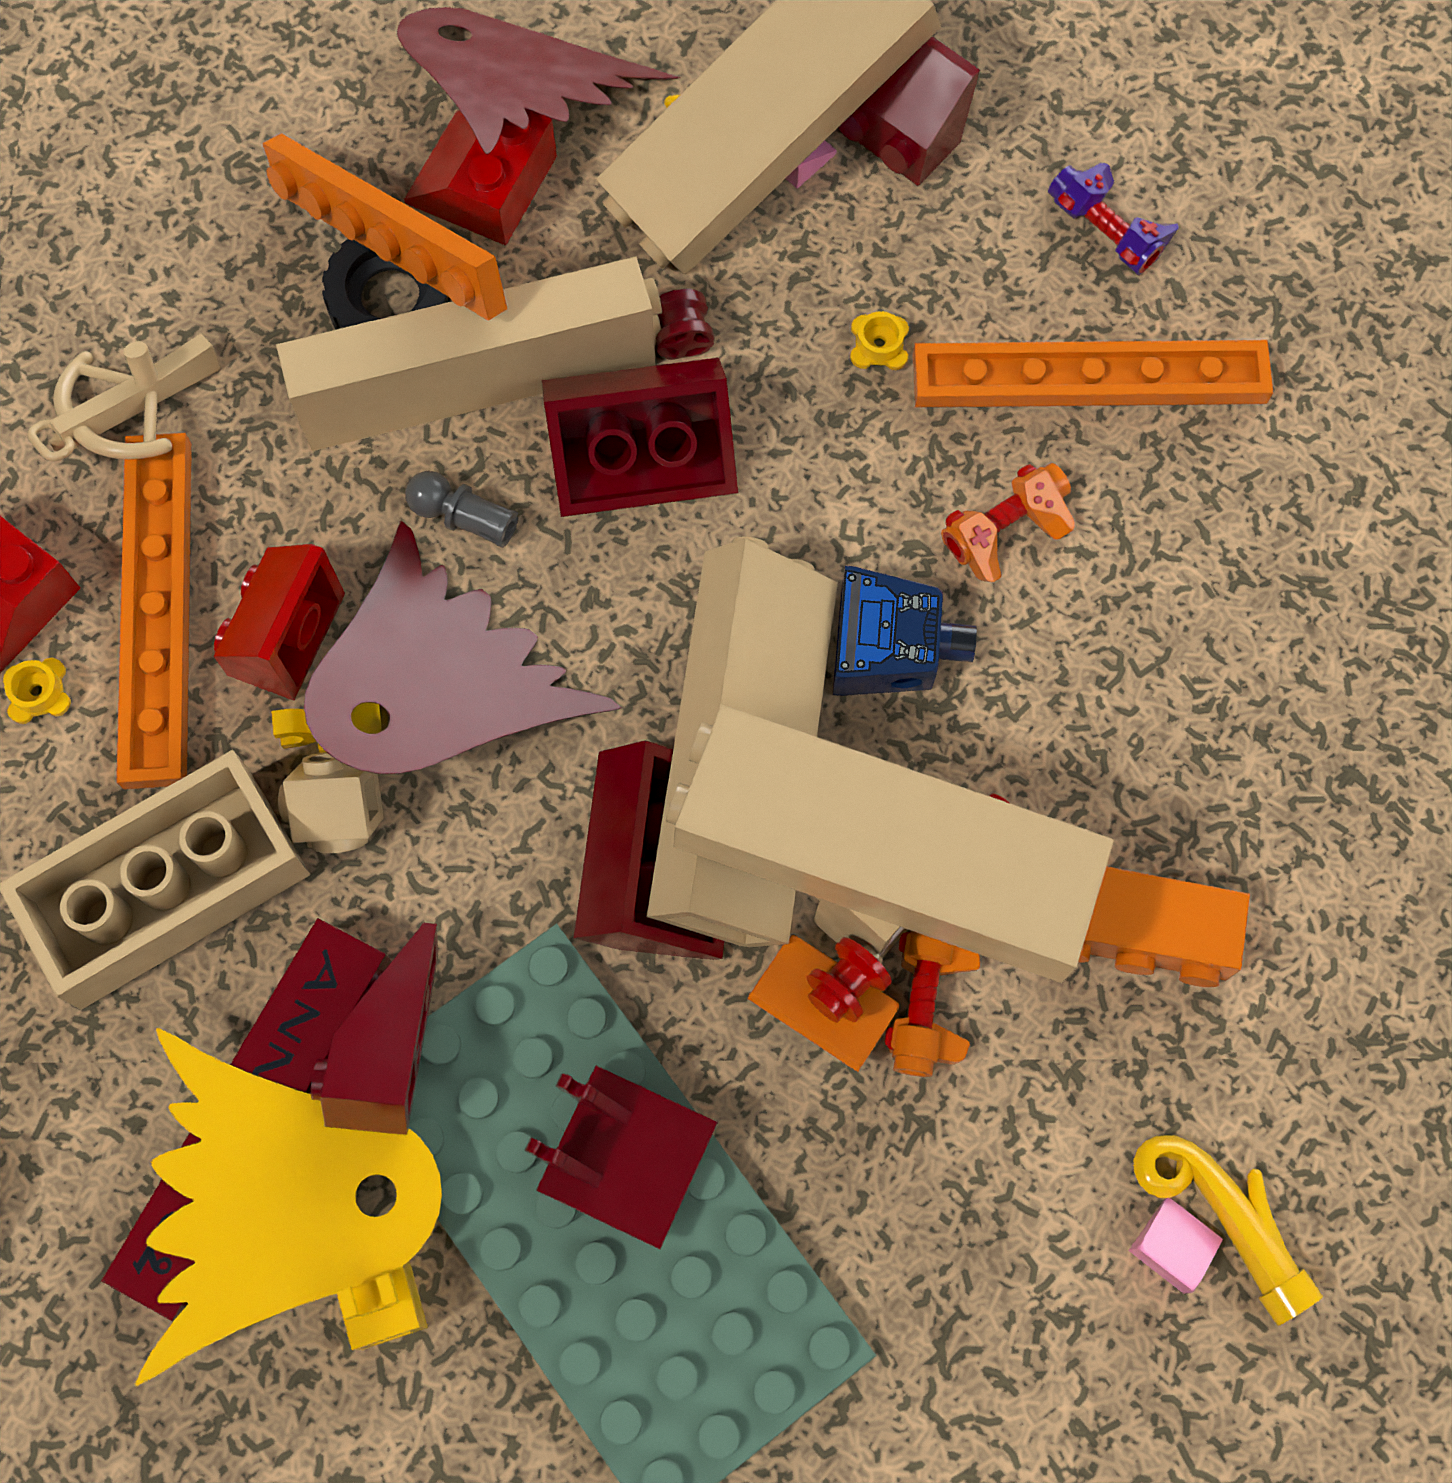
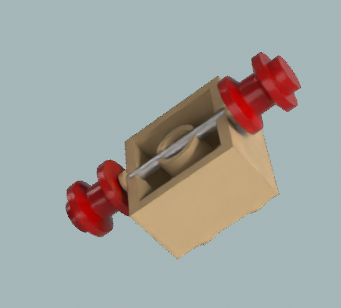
(861, 949)

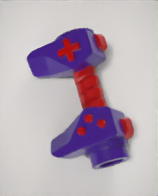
(1083, 195)

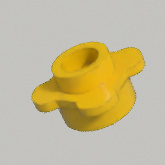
(879, 326)
(23, 677)

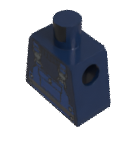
(893, 635)

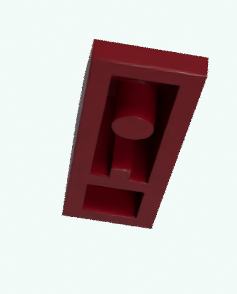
(379, 1045)

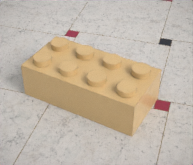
(152, 881)

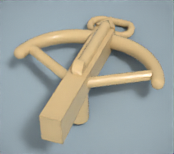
(132, 395)

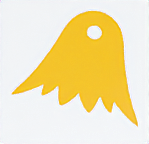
(275, 1204)

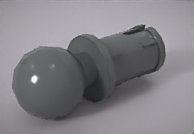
(432, 495)

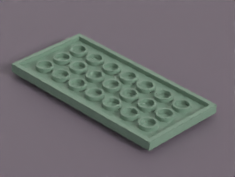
(662, 1354)

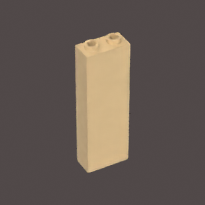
(757, 118)
(457, 362)
(765, 652)
(890, 842)

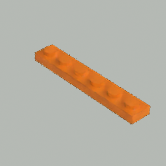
(386, 226)
(1092, 373)
(155, 617)

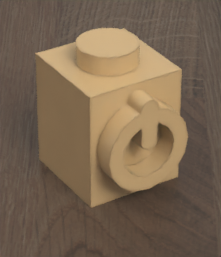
(330, 804)

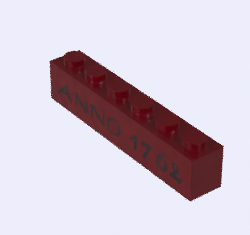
(283, 1045)

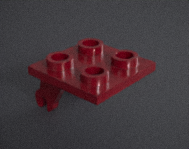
(624, 1155)

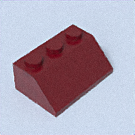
(917, 112)
(640, 436)
(623, 854)

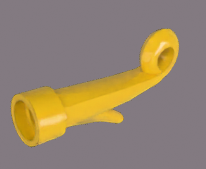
(1247, 1221)

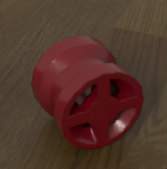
(683, 325)

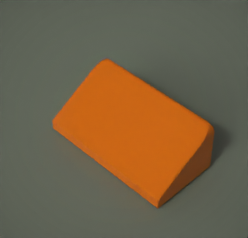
(785, 993)

